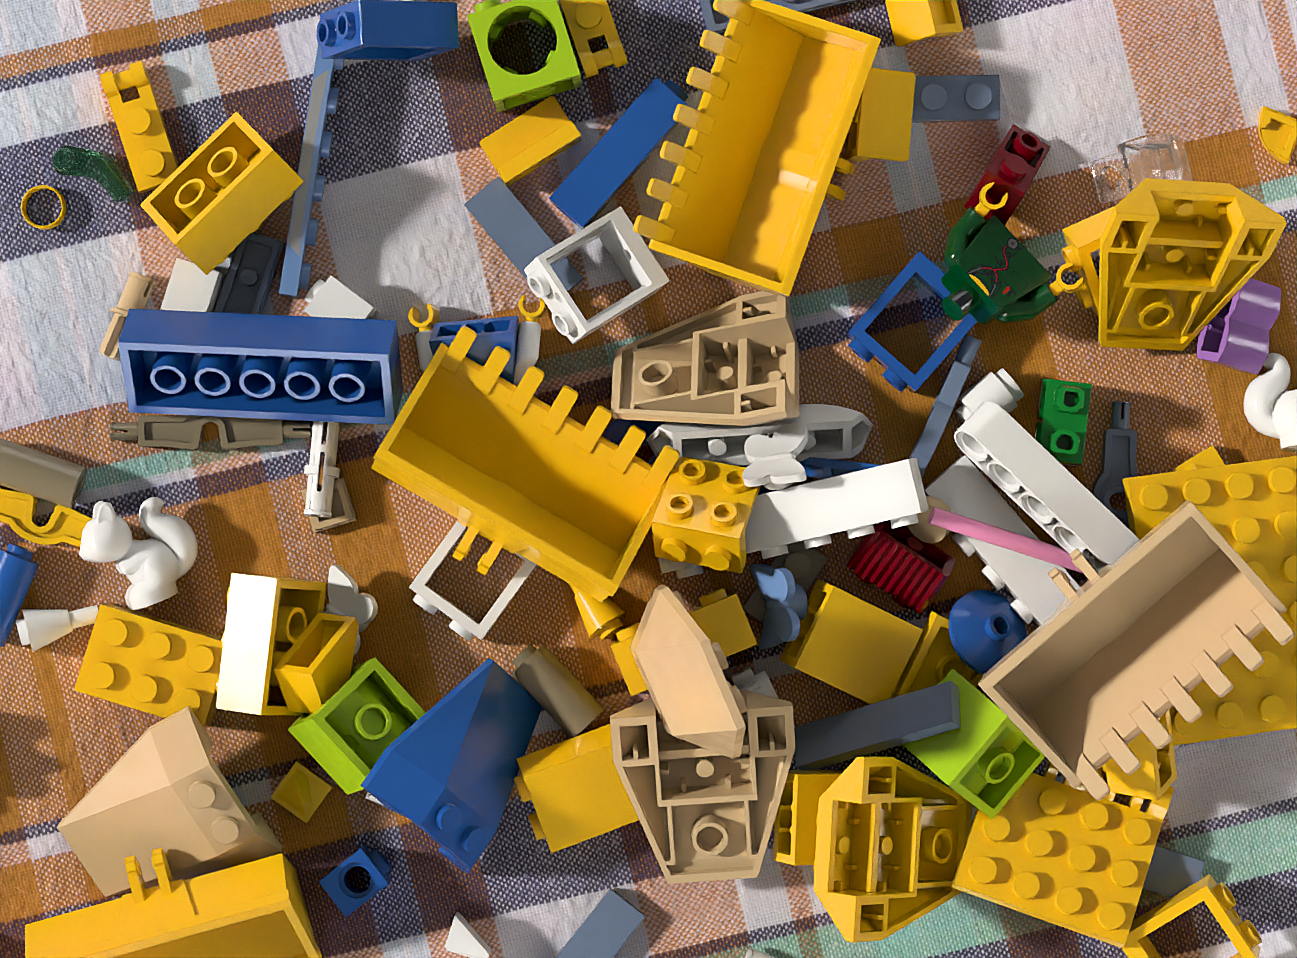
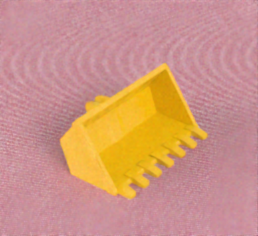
(760, 144)
(524, 469)
(221, 914)

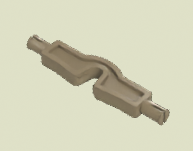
(188, 430)

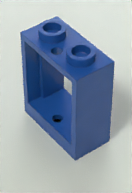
(388, 30)
(867, 348)

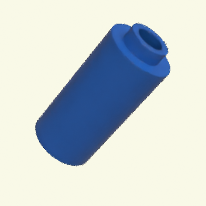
(16, 576)

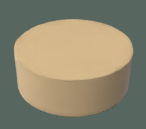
(925, 531)

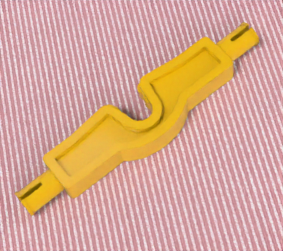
(20, 510)

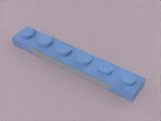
(315, 145)

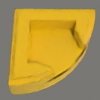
(1277, 133)

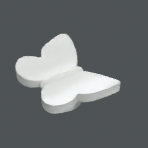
(775, 458)
(347, 600)

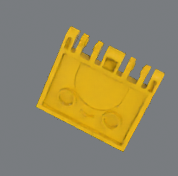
(1064, 855)

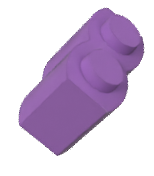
(1240, 331)

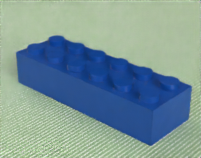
(261, 366)

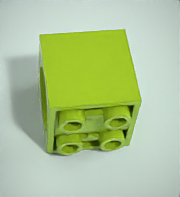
(506, 84)
(357, 724)
(982, 758)

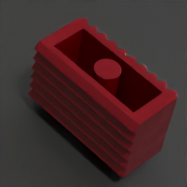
(901, 565)

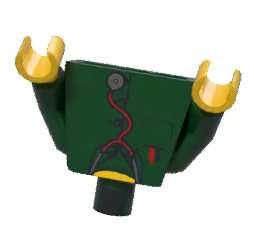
(994, 272)

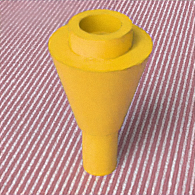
(599, 617)

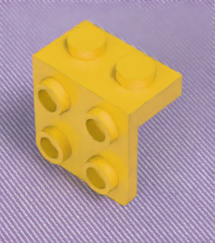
(704, 515)

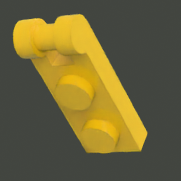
(588, 22)
(140, 126)

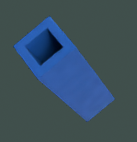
(619, 153)

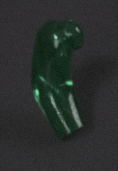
(95, 165)

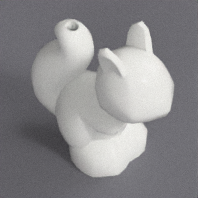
(1272, 407)
(148, 564)

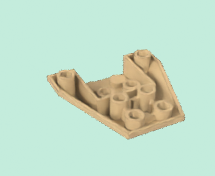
(687, 676)

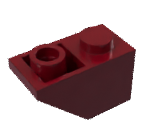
(1011, 170)

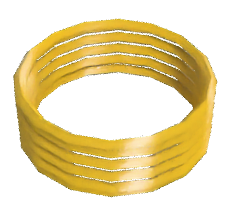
(24, 202)

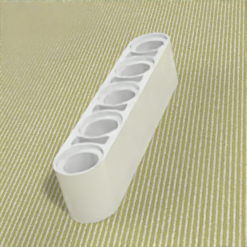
(1042, 486)

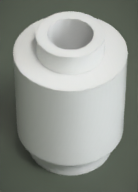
(994, 388)

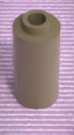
(40, 474)
(556, 689)

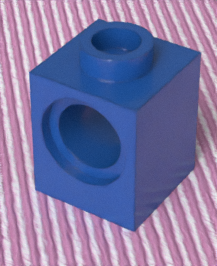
(340, 890)

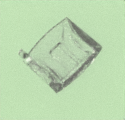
(1141, 158)

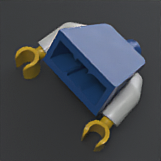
(519, 339)

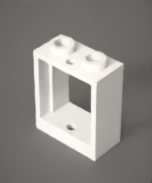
(628, 253)
(462, 622)

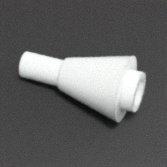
(46, 625)

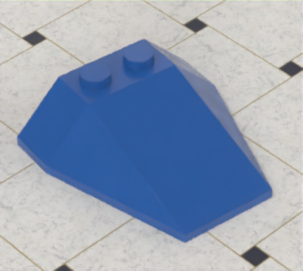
(459, 763)

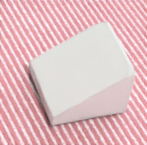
(465, 940)

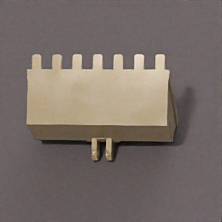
(1134, 647)

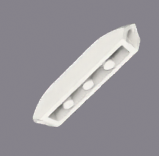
(832, 434)

